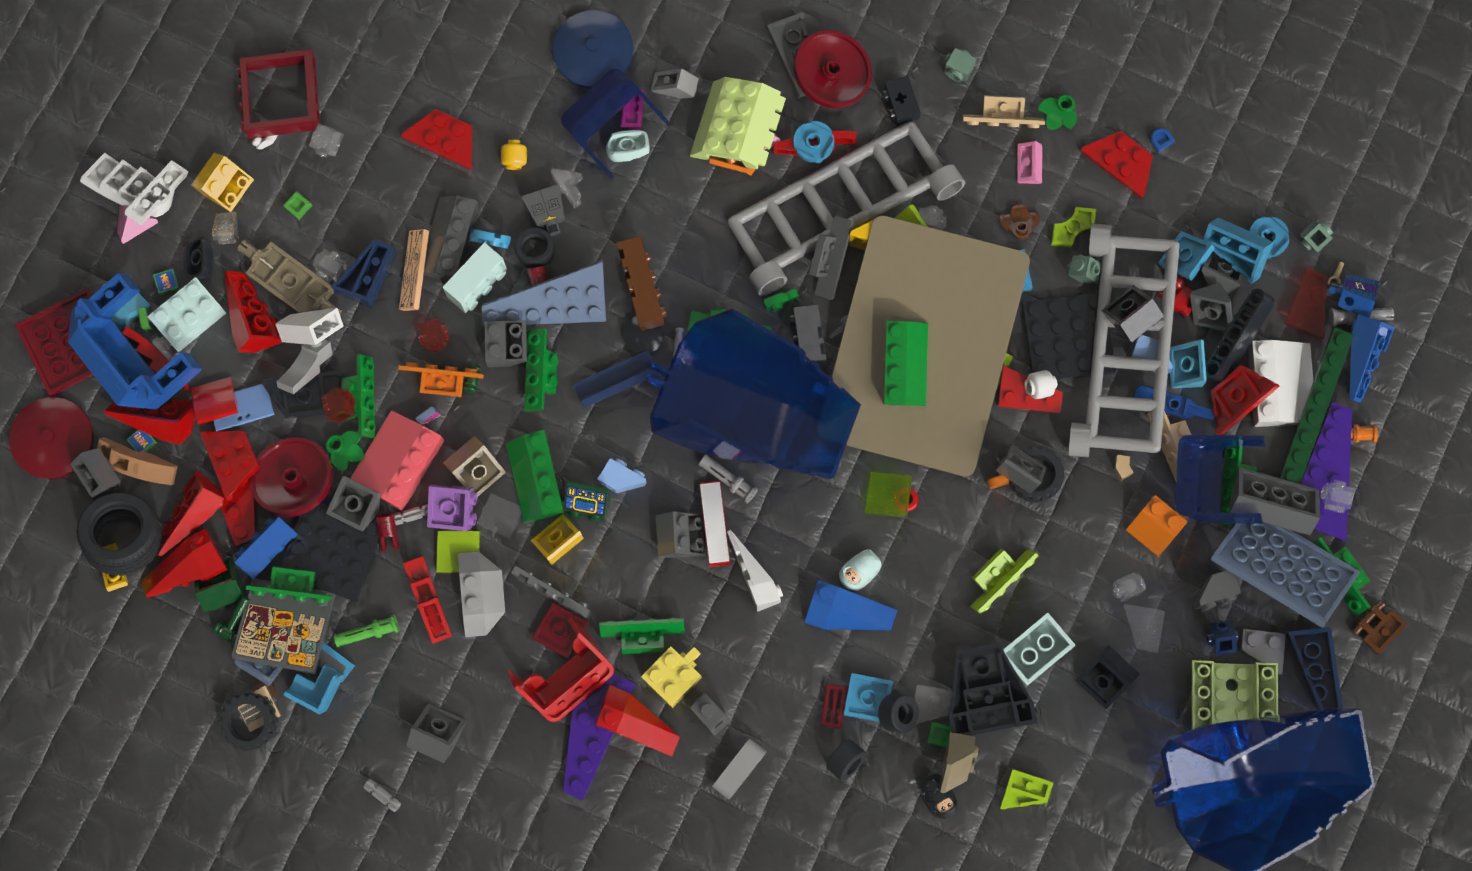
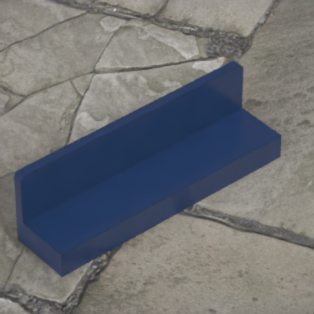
(614, 379)

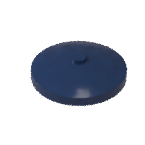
(592, 46)

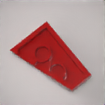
(1014, 395)
(240, 514)

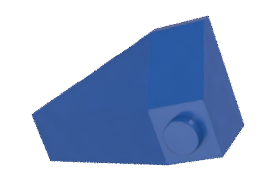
(1368, 342)
(845, 610)

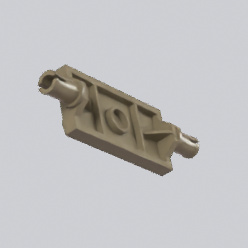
(287, 278)

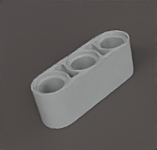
(739, 769)

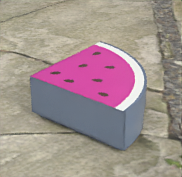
(428, 415)

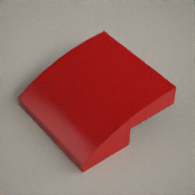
(214, 400)

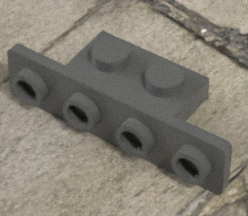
(830, 256)

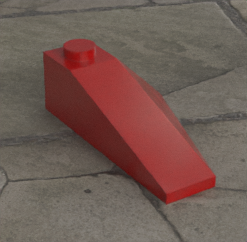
(250, 322)
(169, 422)
(198, 505)
(192, 560)
(631, 719)

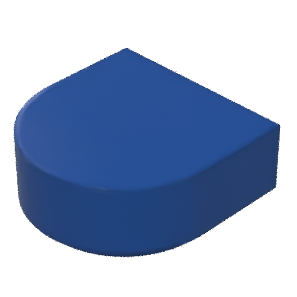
(1161, 139)

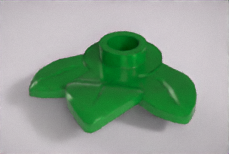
(1057, 114)
(348, 449)

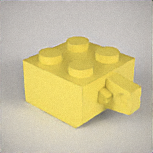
(673, 675)

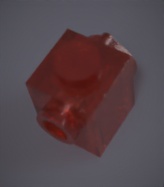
(433, 335)
(338, 405)

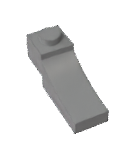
(305, 366)

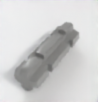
(411, 514)
(382, 795)

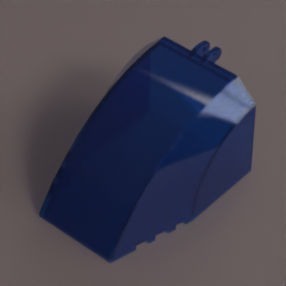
(752, 399)
(1264, 784)

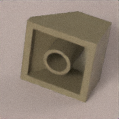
(474, 466)
(958, 760)

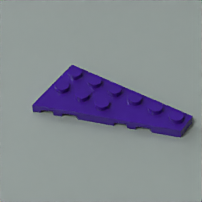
(1331, 462)
(587, 740)

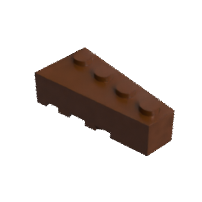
(641, 284)

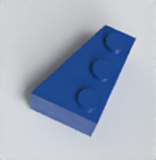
(264, 546)

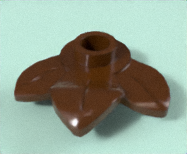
(1019, 218)

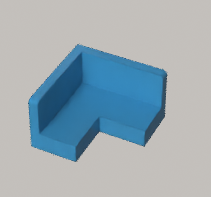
(315, 694)

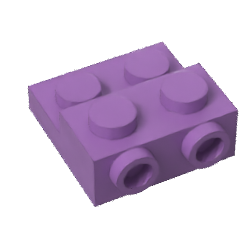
(451, 507)

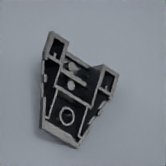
(988, 693)

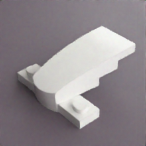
(135, 188)

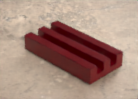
(831, 724)

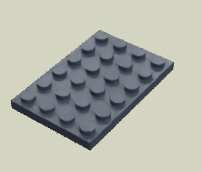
(1287, 568)

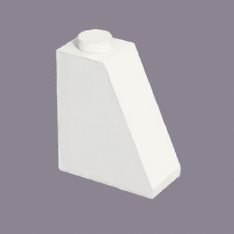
(309, 326)

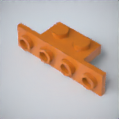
(441, 382)

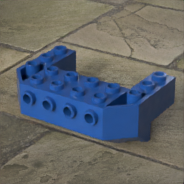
(113, 357)

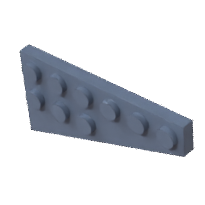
(562, 299)

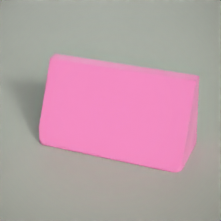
(1029, 163)

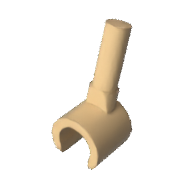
(1337, 274)

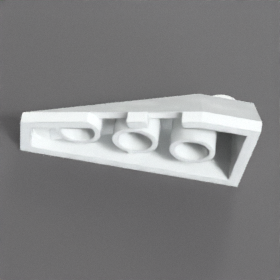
(760, 584)

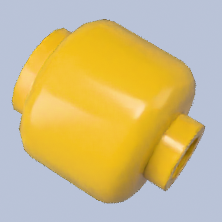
(513, 155)

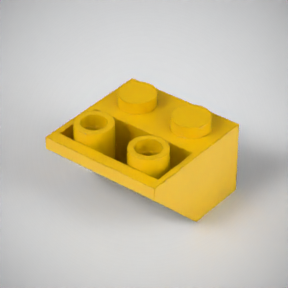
(222, 181)

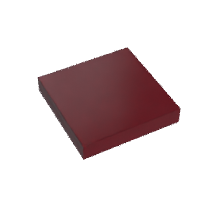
(556, 631)

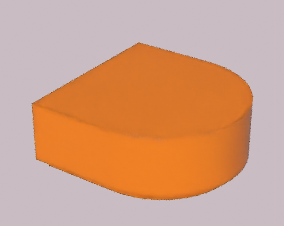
(997, 481)

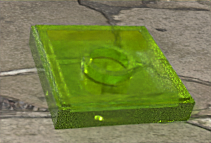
(888, 494)

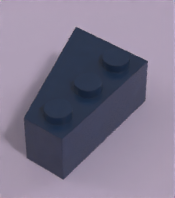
(367, 274)

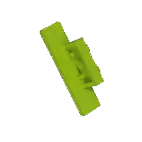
(998, 575)

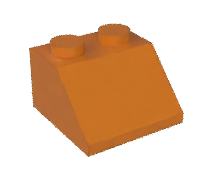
(1156, 525)

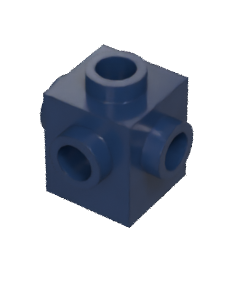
(1222, 637)

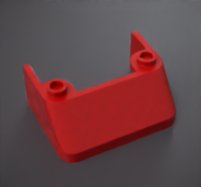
(571, 682)

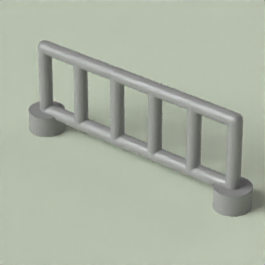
(768, 276)
(1085, 435)

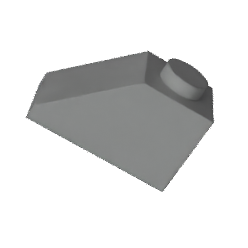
(675, 83)

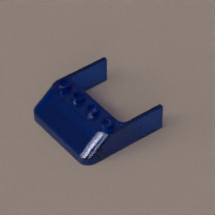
(600, 106)
(1201, 477)

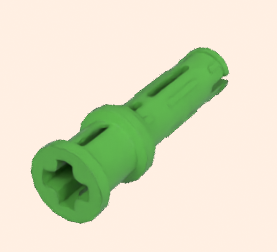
(375, 629)

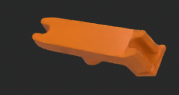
(731, 164)

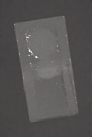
(566, 181)
(225, 228)

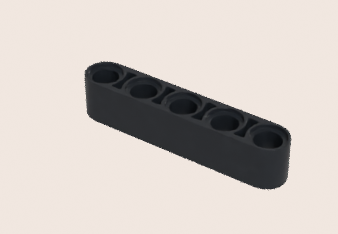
(1232, 346)

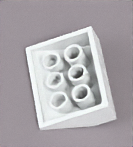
(1291, 368)

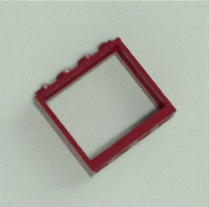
(281, 126)

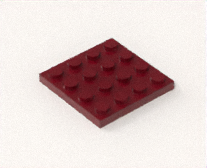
(47, 344)

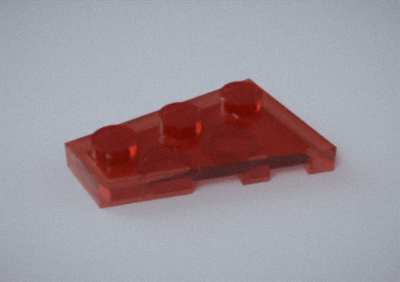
(1309, 304)

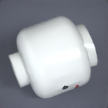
(1040, 384)

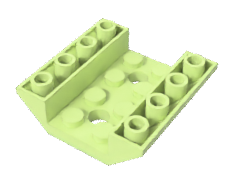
(1253, 697)

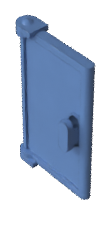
(251, 401)

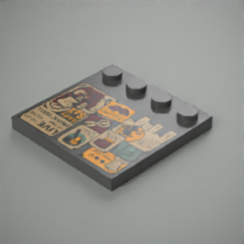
(282, 630)

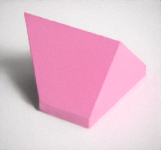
(129, 228)

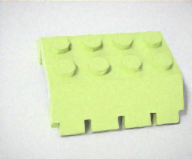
(738, 122)

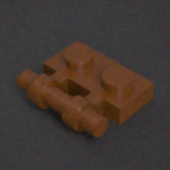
(1385, 630)

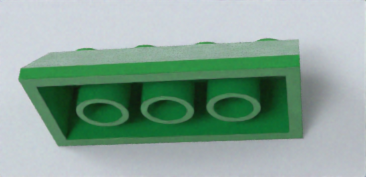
(906, 363)
(535, 477)

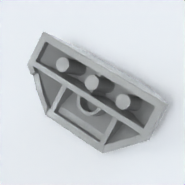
(480, 593)

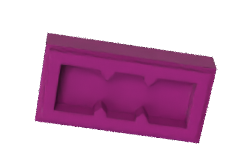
(632, 114)

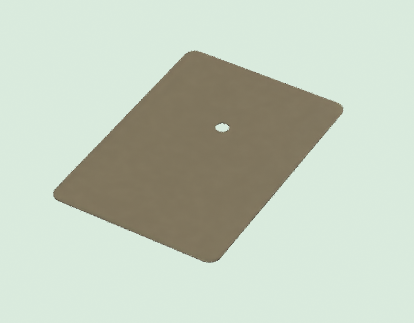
(970, 303)

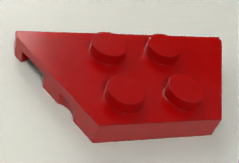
(443, 137)
(1122, 160)
(1238, 396)
(231, 458)

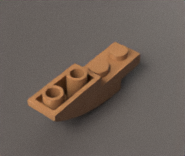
(137, 464)

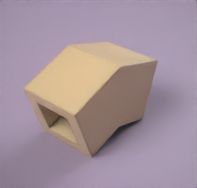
(1122, 467)

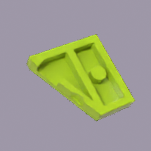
(1025, 790)

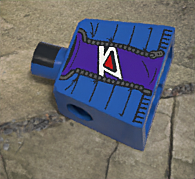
(1356, 294)

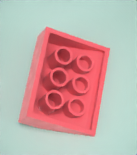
(398, 459)

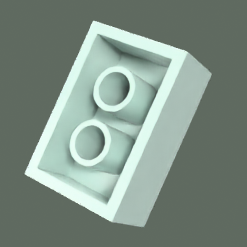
(475, 278)
(186, 314)
(1038, 649)

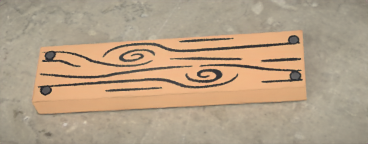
(414, 270)

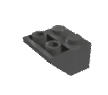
(505, 343)
(95, 473)
(680, 535)
(1218, 588)

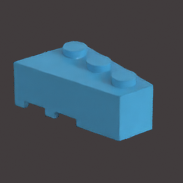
(1240, 247)

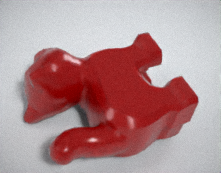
(1182, 297)

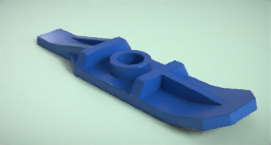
(1185, 409)

